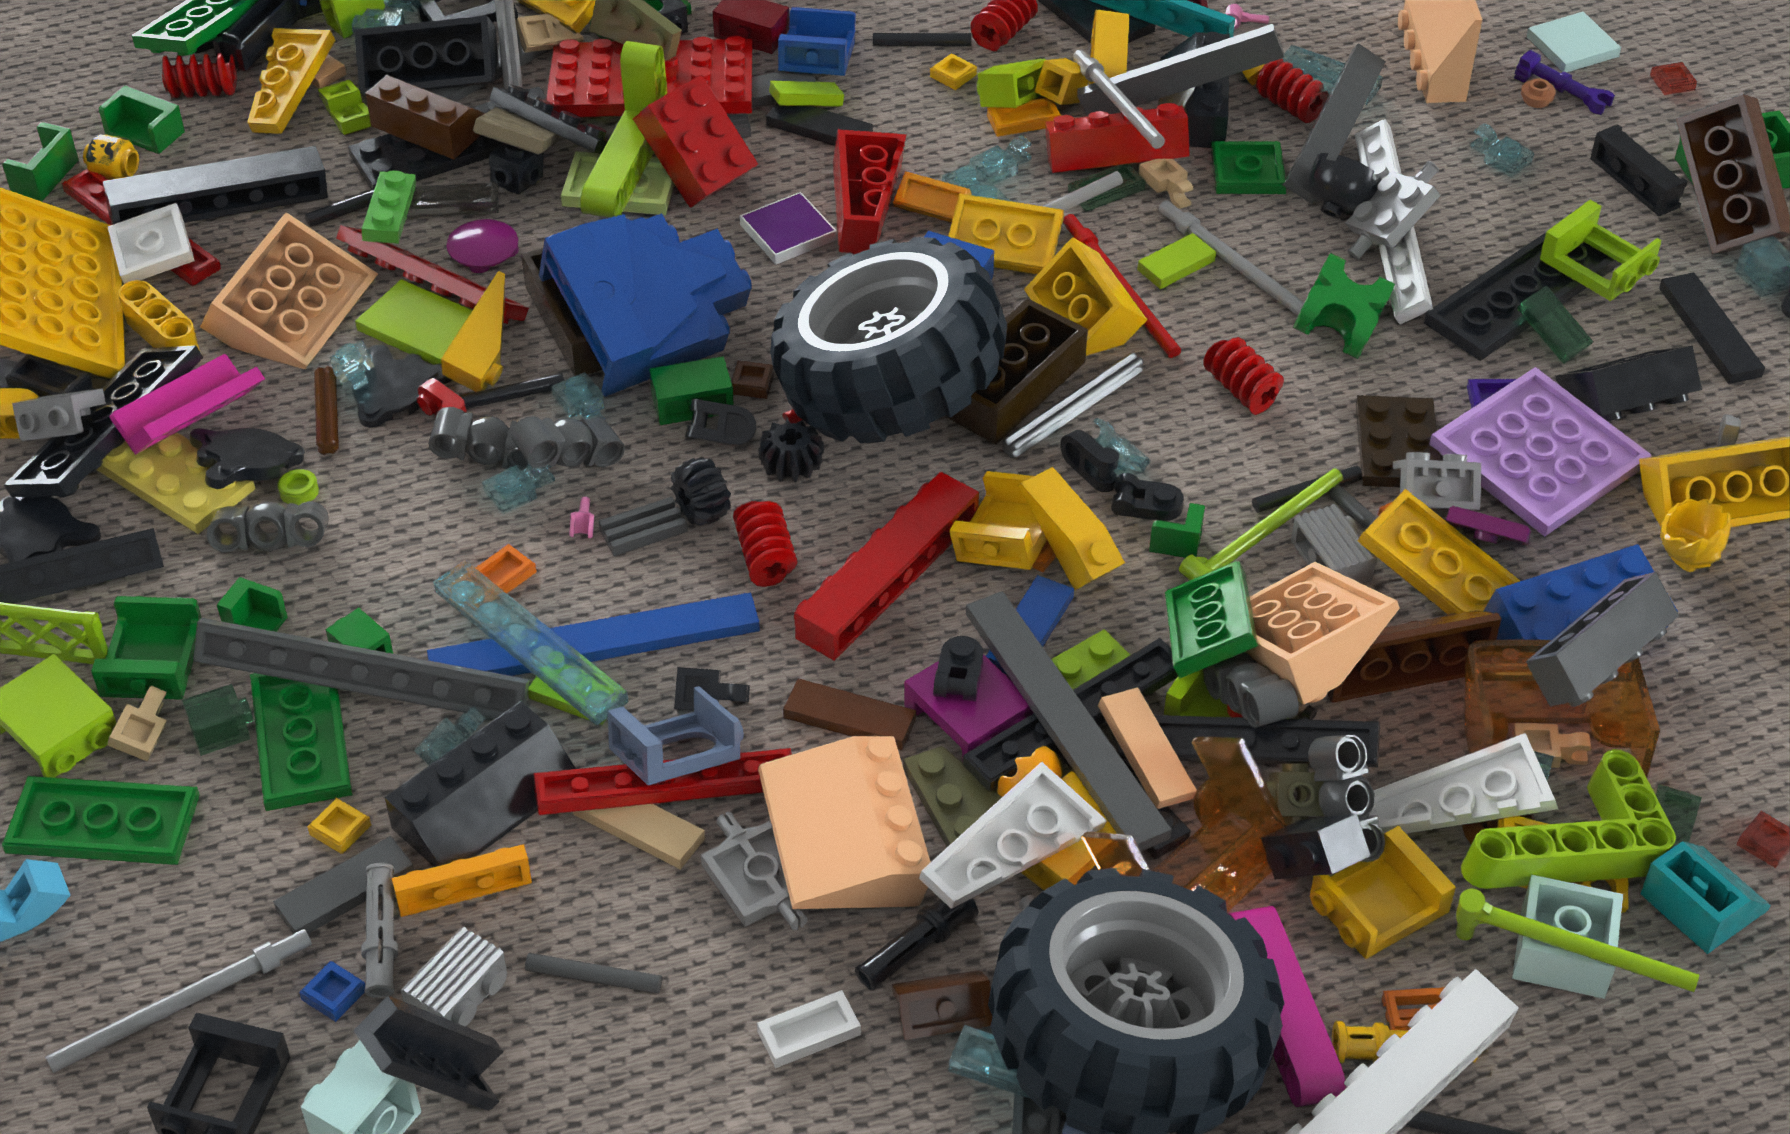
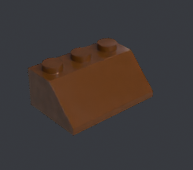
(421, 116)

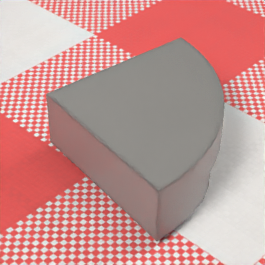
(1728, 430)

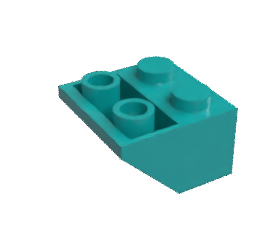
(1701, 895)

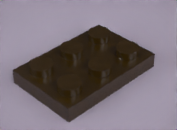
(1390, 430)

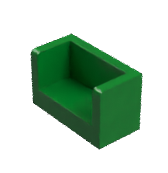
(141, 119)
(46, 167)
(680, 383)

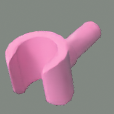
(1236, 11)
(582, 520)

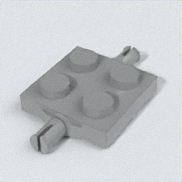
(1392, 209)
(750, 873)

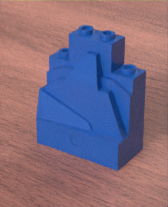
(645, 293)

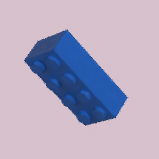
(1552, 601)

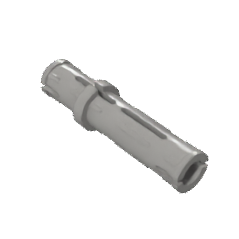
(379, 975)

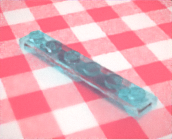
(531, 642)

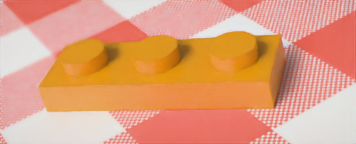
(462, 880)

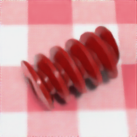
(1001, 21)
(199, 77)
(1291, 90)
(1244, 373)
(765, 542)

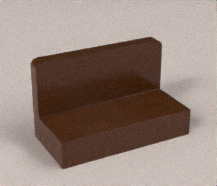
(943, 1004)

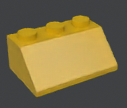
(1088, 293)

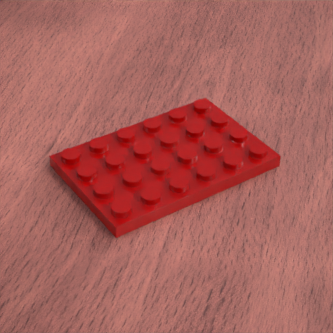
(588, 75)

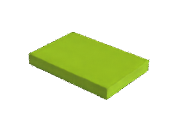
(414, 321)

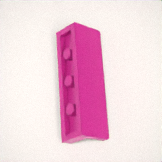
(183, 402)

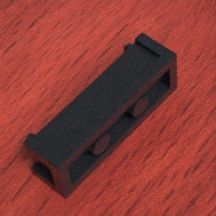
(253, 31)
(1637, 170)

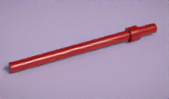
(1152, 324)

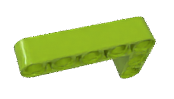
(627, 149)
(1617, 847)

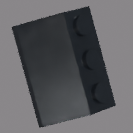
(1635, 382)

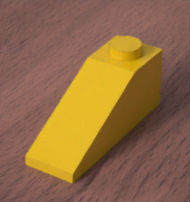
(476, 350)
(1071, 529)

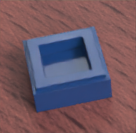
(333, 991)

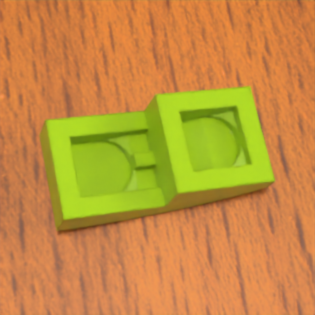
(345, 106)

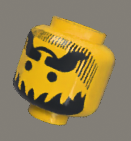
(111, 157)

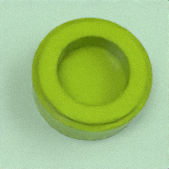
(298, 486)

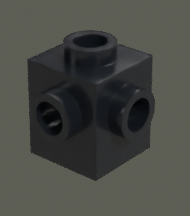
(515, 168)

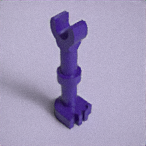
(1594, 98)

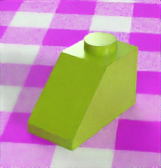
(1009, 84)

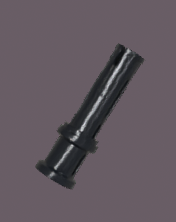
(931, 926)

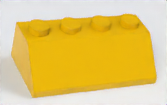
(1743, 478)

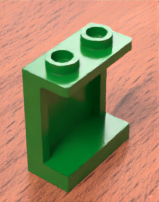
(149, 647)

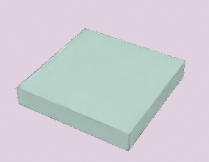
(1573, 42)

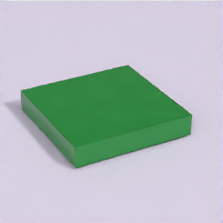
(1248, 167)

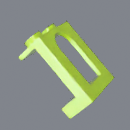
(1583, 227)

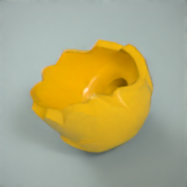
(1695, 533)

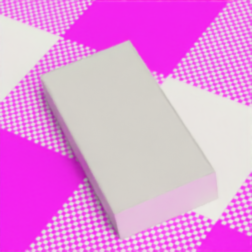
(808, 1029)

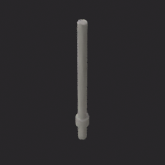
(1094, 72)
(1188, 223)
(264, 958)

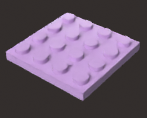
(1541, 450)

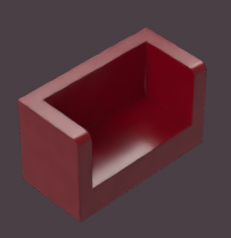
(753, 20)

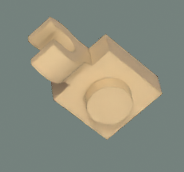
(1167, 176)
(140, 728)
(1547, 740)

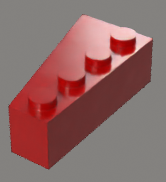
(864, 184)

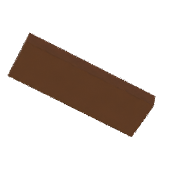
(848, 712)

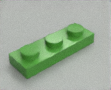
(389, 207)

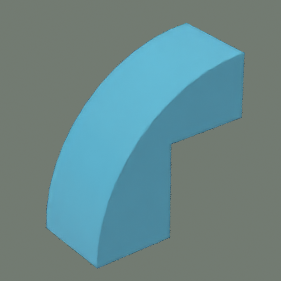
(31, 897)

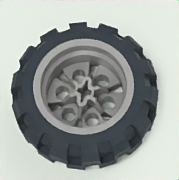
(889, 340)
(1135, 1004)

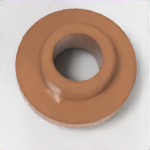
(1538, 93)

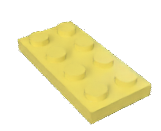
(172, 481)

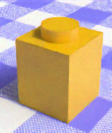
(1060, 81)

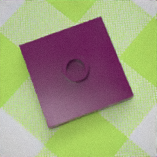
(1488, 527)

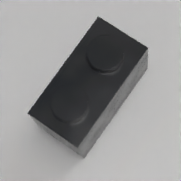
(1315, 846)

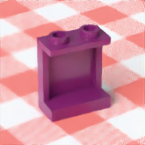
(965, 721)

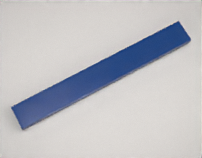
(621, 634)

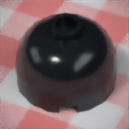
(1341, 184)

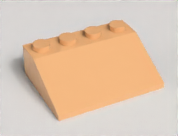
(1441, 45)
(288, 295)
(1317, 628)
(846, 825)

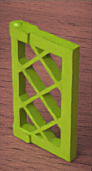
(64, 620)

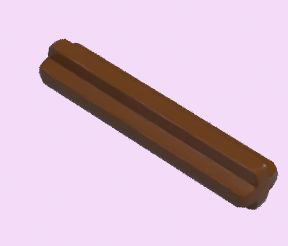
(326, 410)

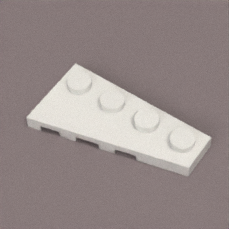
(1470, 789)
(1014, 834)

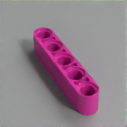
(1303, 1047)

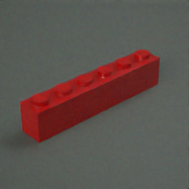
(884, 566)

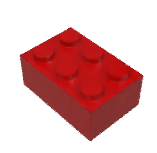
(695, 141)

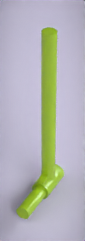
(1197, 566)
(1475, 910)

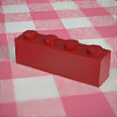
(1113, 140)

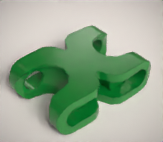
(1344, 305)

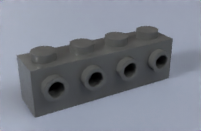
(1603, 640)

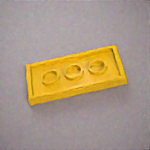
(1434, 556)

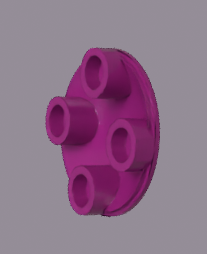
(482, 244)

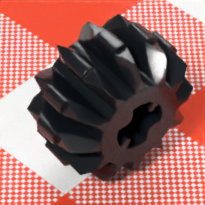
(791, 450)
(701, 491)

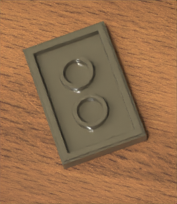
(515, 130)

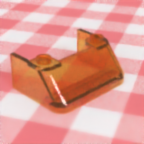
(1505, 692)
(1228, 848)

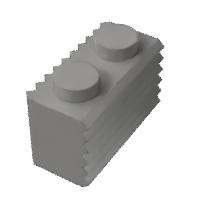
(1332, 541)
(458, 978)

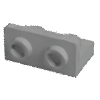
(55, 414)
(1441, 482)

